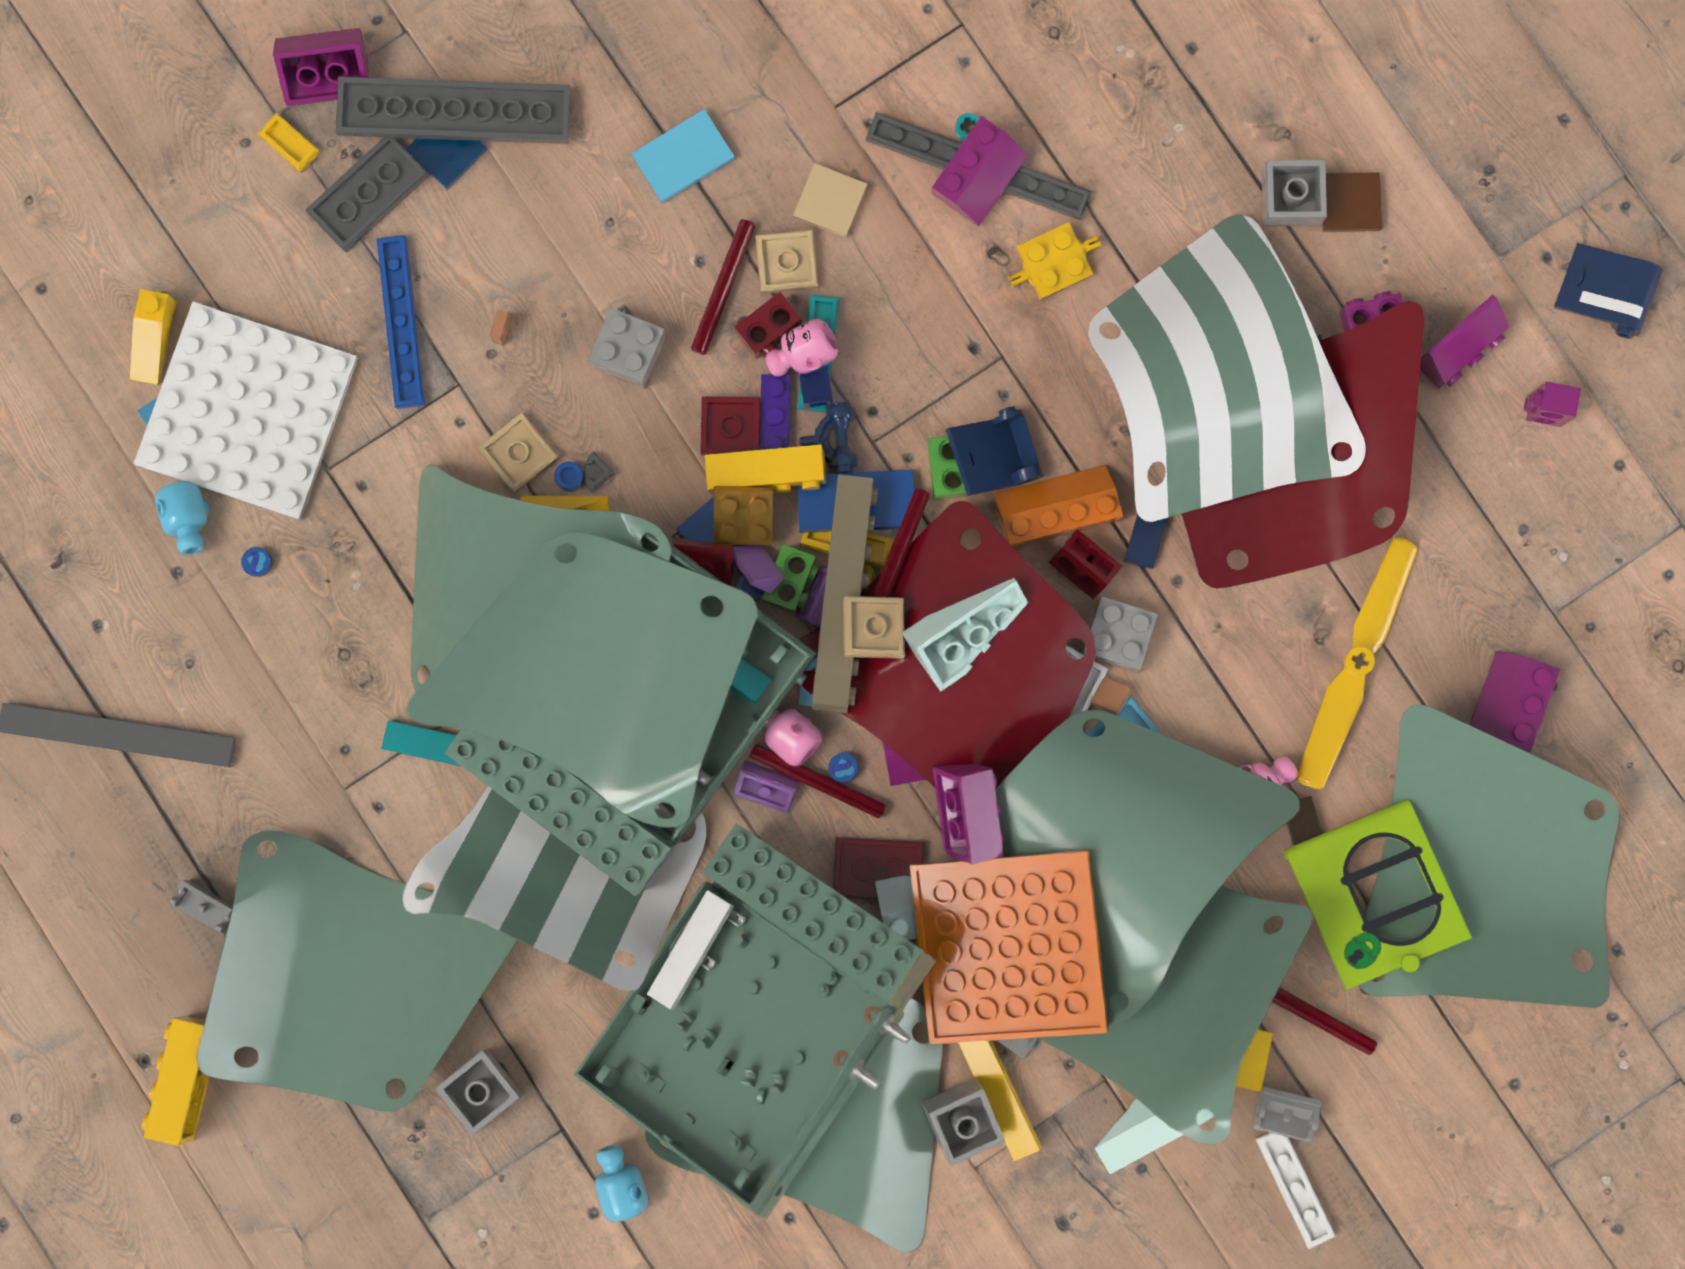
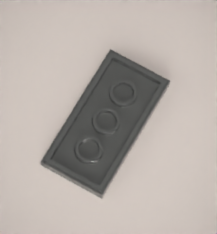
(367, 193)

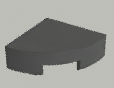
(596, 472)

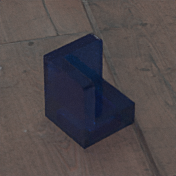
(816, 388)

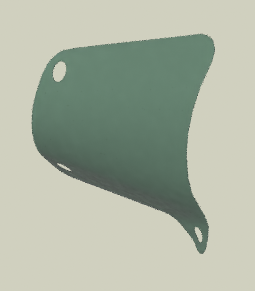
(478, 543)
(599, 671)
(1157, 828)
(1516, 861)
(339, 978)
(1197, 1026)
(877, 1149)

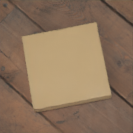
(830, 200)
(786, 261)
(517, 452)
(873, 627)

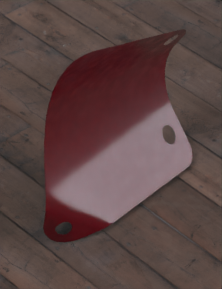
(1330, 517)
(1012, 691)

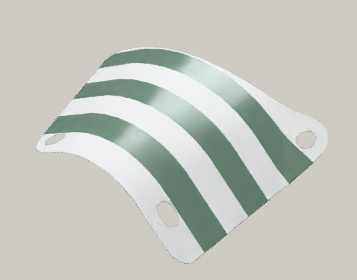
(1223, 376)
(547, 895)

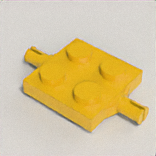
(1054, 261)

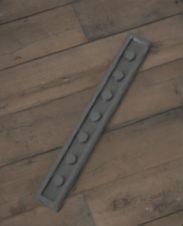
(939, 151)
(116, 735)

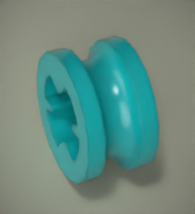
(960, 123)

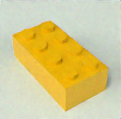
(179, 1087)

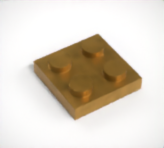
(743, 515)

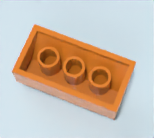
(1058, 506)

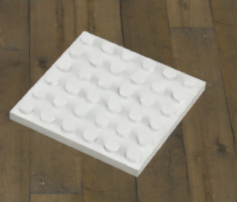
(246, 410)

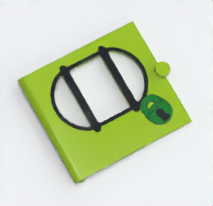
(1350, 938)

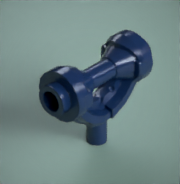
(839, 418)

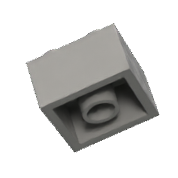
(1294, 193)
(627, 348)
(1121, 633)
(479, 1091)
(963, 1121)

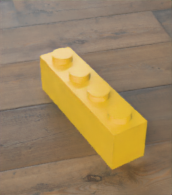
(768, 468)

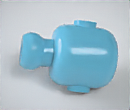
(183, 515)
(619, 1186)

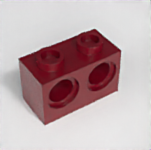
(763, 321)
(1085, 564)

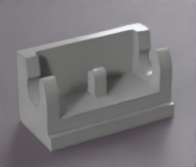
(203, 906)
(1286, 1114)

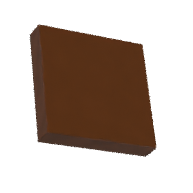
(1353, 202)

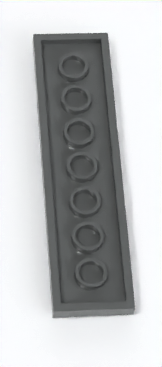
(453, 110)

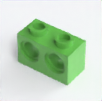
(941, 468)
(795, 581)

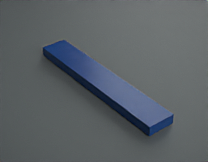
(400, 322)

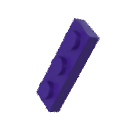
(774, 412)

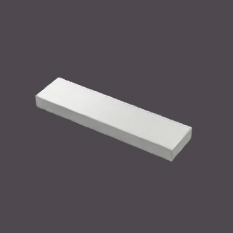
(690, 950)
(1295, 1188)

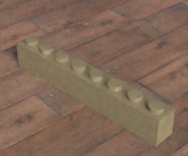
(843, 579)

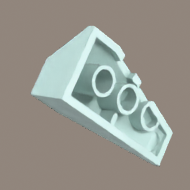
(1137, 1135)

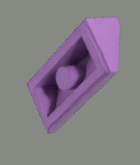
(757, 567)
(814, 605)
(766, 787)

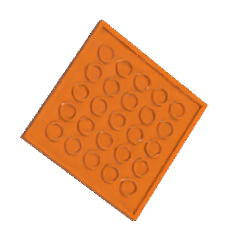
(1010, 947)

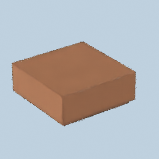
(500, 327)
(1111, 696)

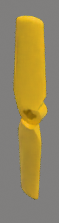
(1346, 691)

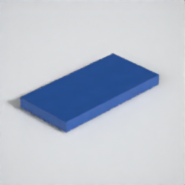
(893, 498)

